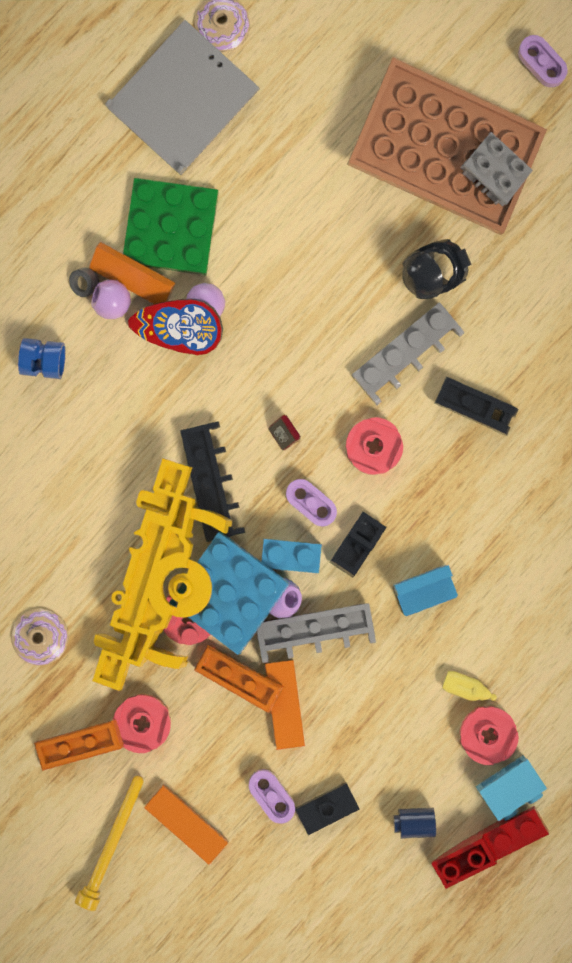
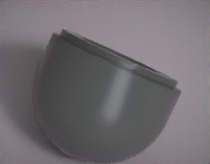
(91, 278)

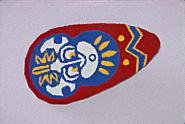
(179, 325)

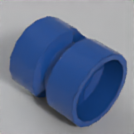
(41, 358)

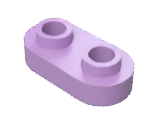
(545, 60)
(312, 501)
(270, 796)

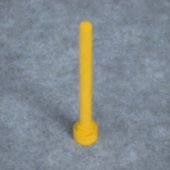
(89, 896)

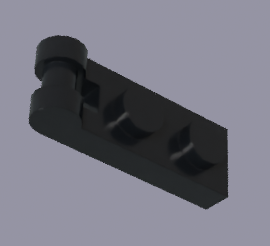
(475, 405)

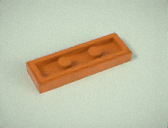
(132, 274)
(238, 678)
(286, 710)
(79, 744)
(186, 824)

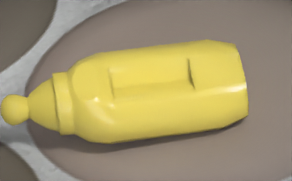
(466, 687)

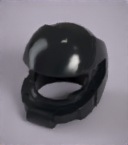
(423, 275)

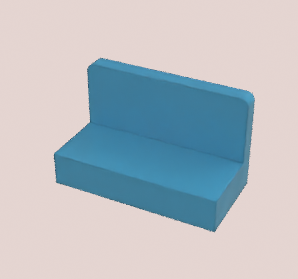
(425, 590)

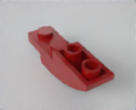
(488, 846)

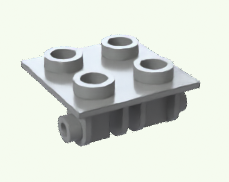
(496, 169)

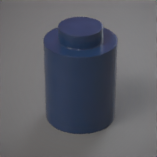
(415, 823)

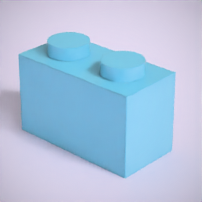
(511, 788)

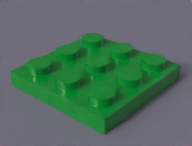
(171, 226)

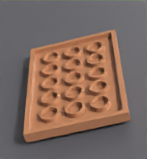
(426, 131)

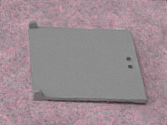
(182, 97)

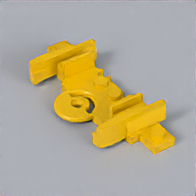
(143, 604)

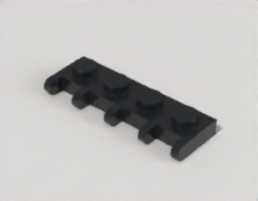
(206, 475)

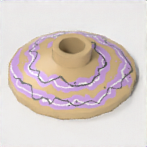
(227, 35)
(54, 637)

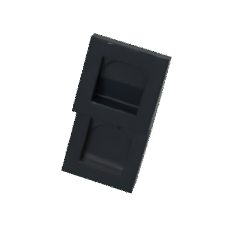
(357, 544)

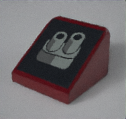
(284, 432)

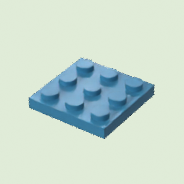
(241, 593)

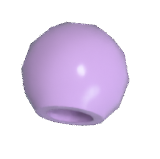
(210, 294)
(110, 299)
(289, 601)

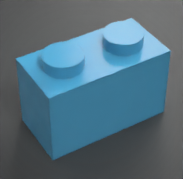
(291, 555)

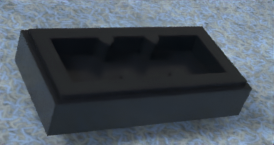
(327, 808)

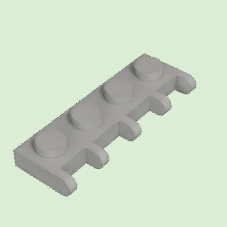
(405, 351)
(315, 628)

